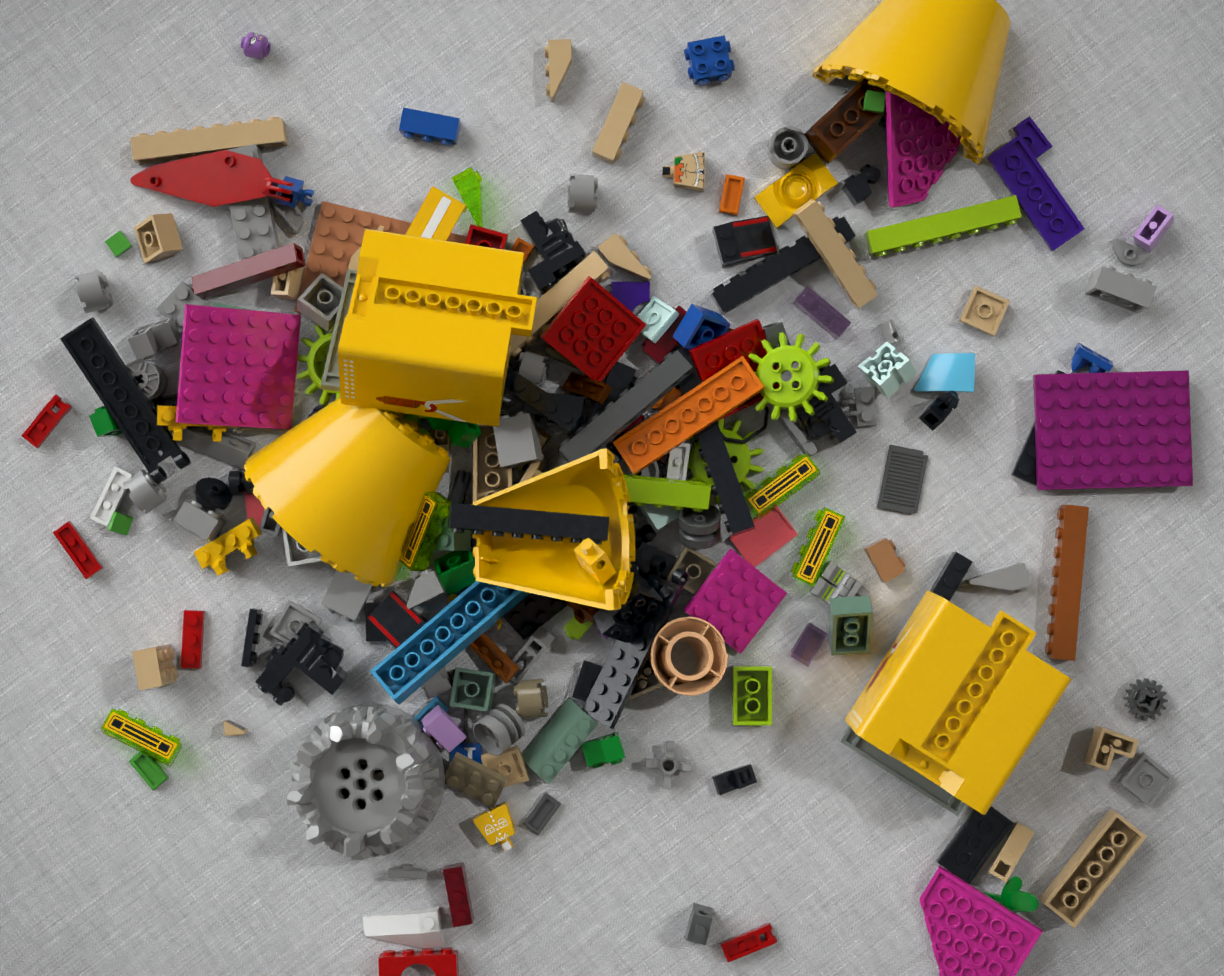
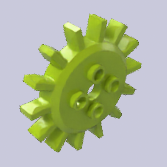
(316, 363)
(806, 374)
(738, 450)

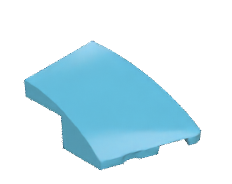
(948, 373)

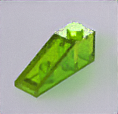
(471, 192)

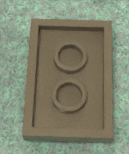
(475, 779)

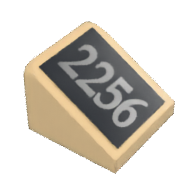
(232, 728)

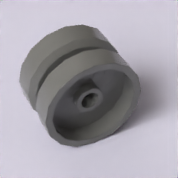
(699, 529)

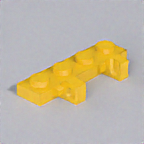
(167, 416)
(238, 538)

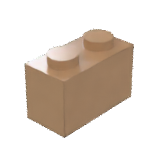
(885, 560)

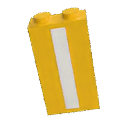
(436, 216)

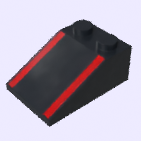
(744, 240)
(395, 619)

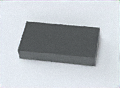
(542, 813)

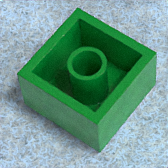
(456, 570)

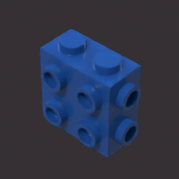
(709, 60)

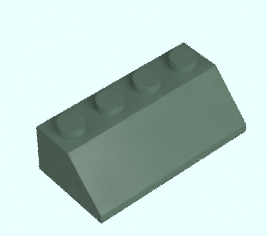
(559, 740)

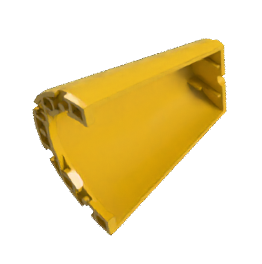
(549, 567)

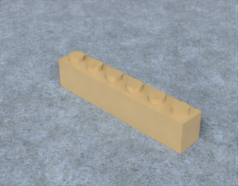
(835, 253)

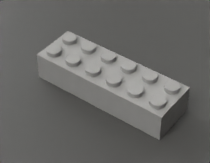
(254, 218)

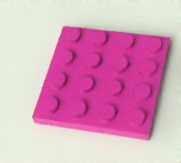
(736, 600)

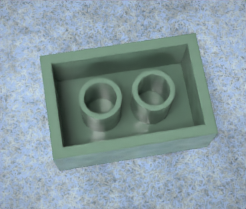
(850, 625)

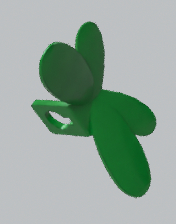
(1014, 898)

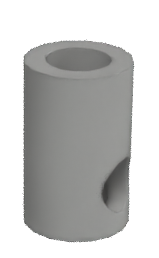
(889, 332)

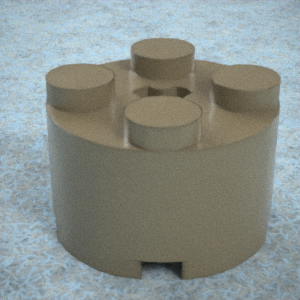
(531, 699)

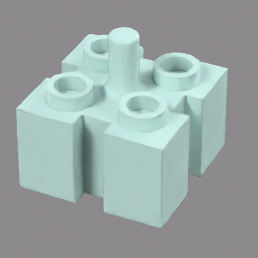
(887, 369)

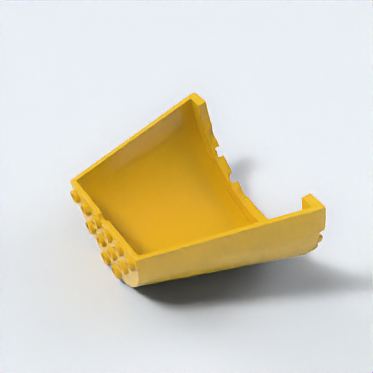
(934, 56)
(349, 486)

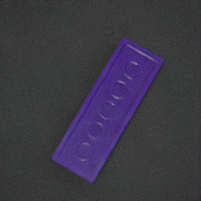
(1035, 193)

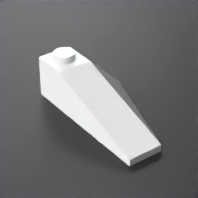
(414, 927)

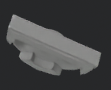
(291, 215)
(1128, 253)
(407, 871)

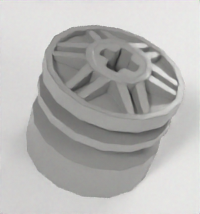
(154, 378)
(499, 729)

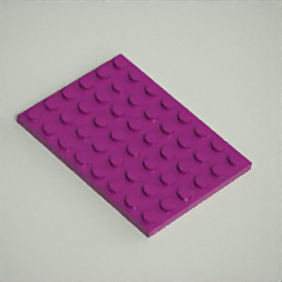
(1112, 430)

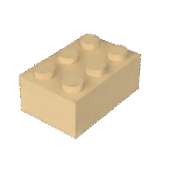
(155, 666)

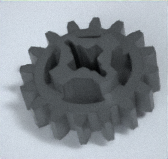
(1142, 691)

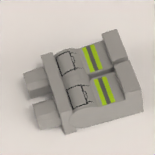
(845, 584)

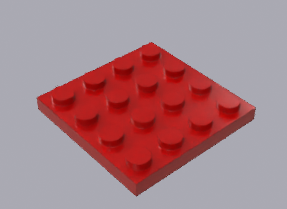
(593, 330)
(726, 349)

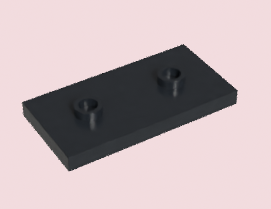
(974, 843)

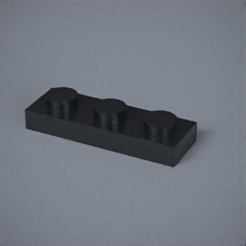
(252, 637)

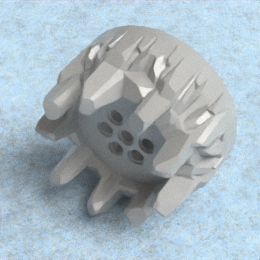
(410, 786)

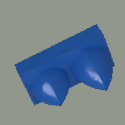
(1084, 355)

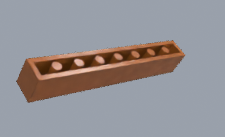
(1067, 582)

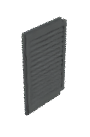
(902, 480)

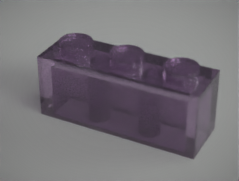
(821, 312)

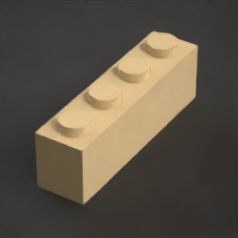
(618, 122)

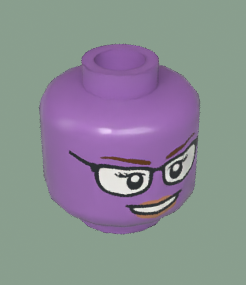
(255, 46)

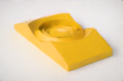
(794, 189)

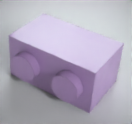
(1153, 228)
(443, 729)

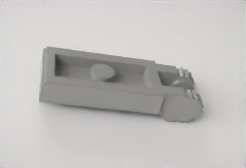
(797, 434)

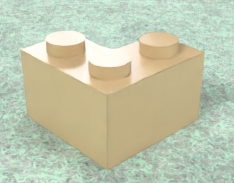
(1105, 744)

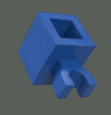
(297, 195)

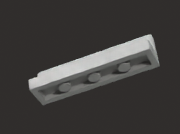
(231, 449)

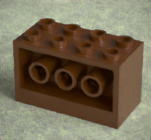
(842, 123)

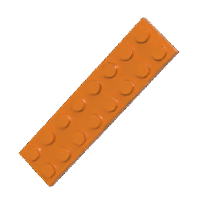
(688, 415)

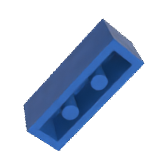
(429, 126)

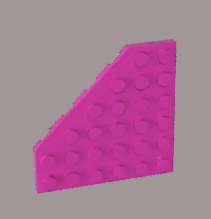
(915, 150)
(972, 930)

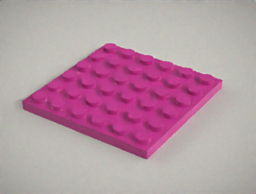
(237, 367)

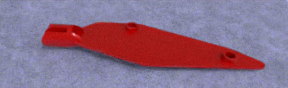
(213, 179)

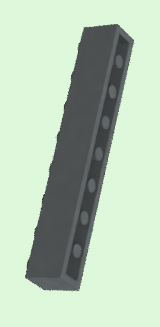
(627, 408)

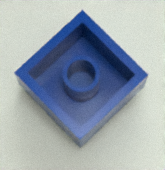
(700, 327)

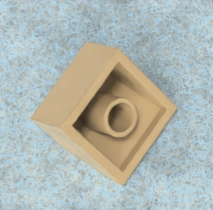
(158, 237)

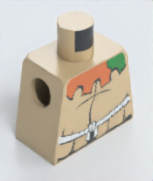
(687, 172)

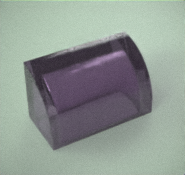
(808, 644)

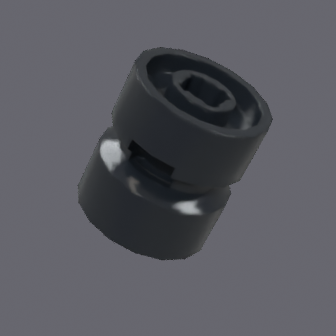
(238, 484)

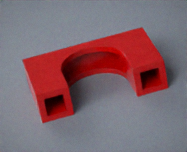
(441, 962)

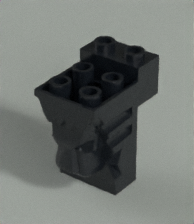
(554, 247)
(828, 416)
(622, 623)
(312, 655)

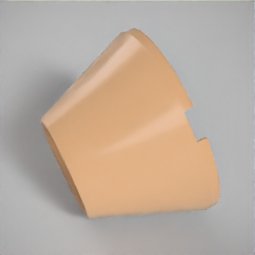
(708, 648)

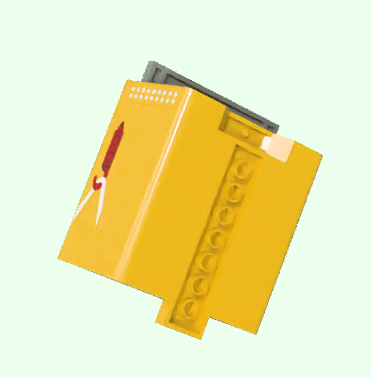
(428, 328)
(954, 704)

